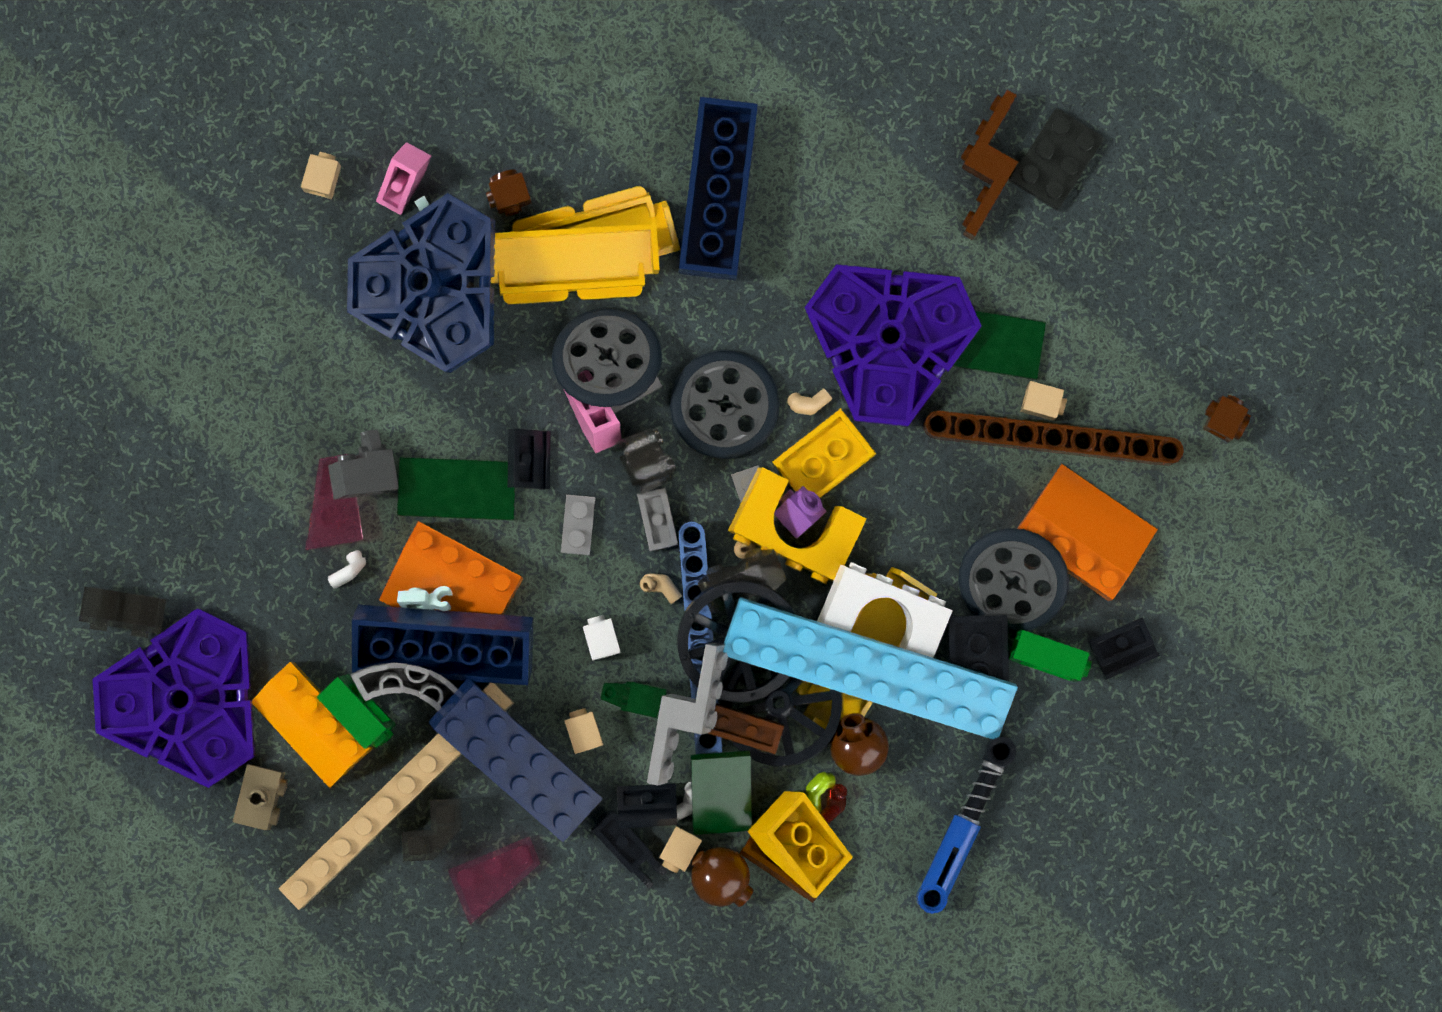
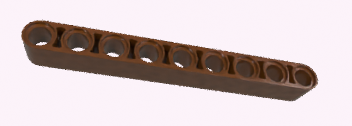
(1066, 433)

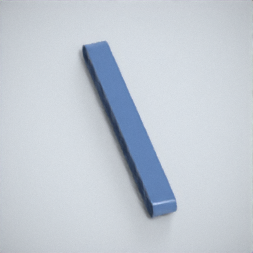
(689, 580)

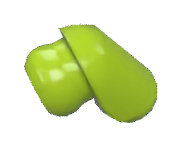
(818, 786)

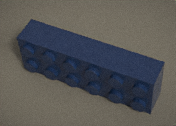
(718, 188)
(446, 642)
(515, 760)

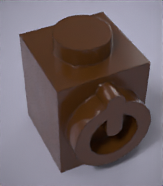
(508, 192)
(1227, 418)

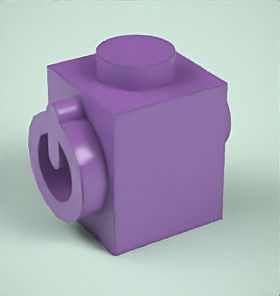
(799, 510)

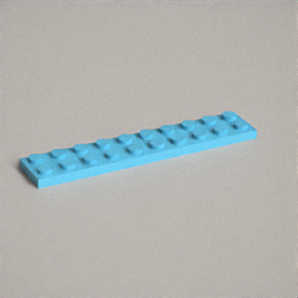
(868, 669)

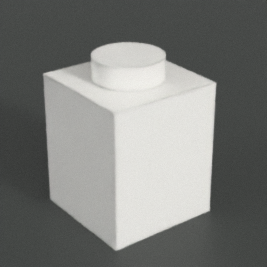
(601, 638)

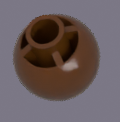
(859, 745)
(721, 877)

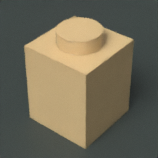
(321, 175)
(1043, 401)
(583, 731)
(679, 850)

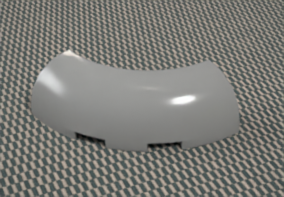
(403, 678)

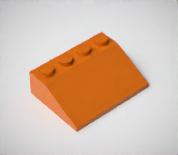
(1090, 531)
(438, 561)

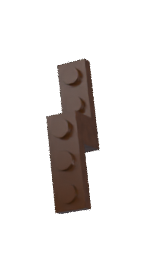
(988, 164)

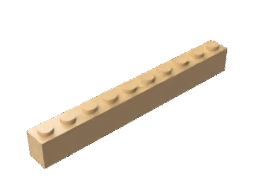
(376, 815)

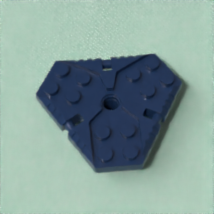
(449, 315)

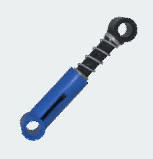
(964, 828)

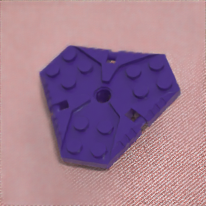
(887, 379)
(205, 736)

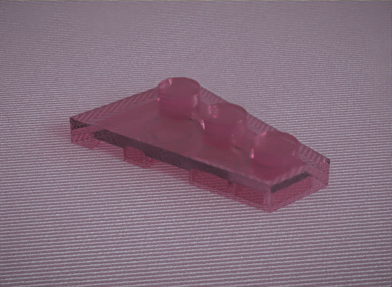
(332, 520)
(491, 876)

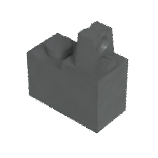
(366, 473)

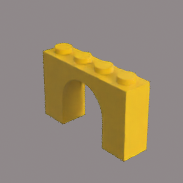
(756, 525)

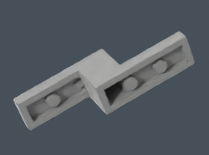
(687, 714)

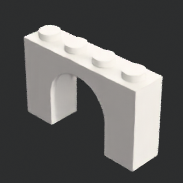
(854, 589)

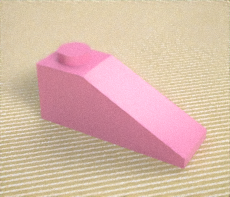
(597, 423)

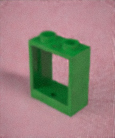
(1049, 656)
(360, 718)

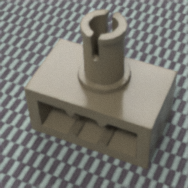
(260, 797)

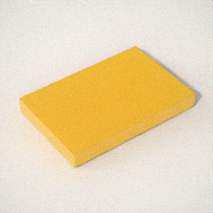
(825, 455)

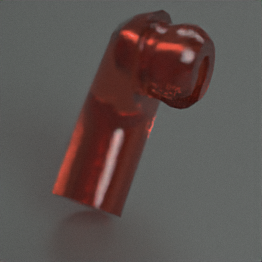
(835, 803)

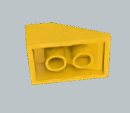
(800, 842)

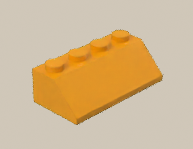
(307, 725)

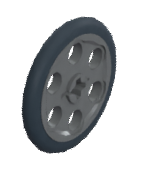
(596, 392)
(697, 433)
(1020, 543)

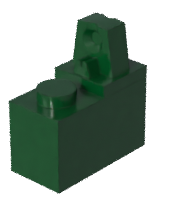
(634, 697)

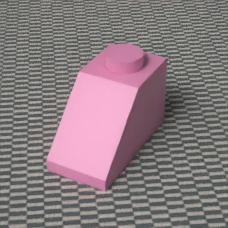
(403, 177)

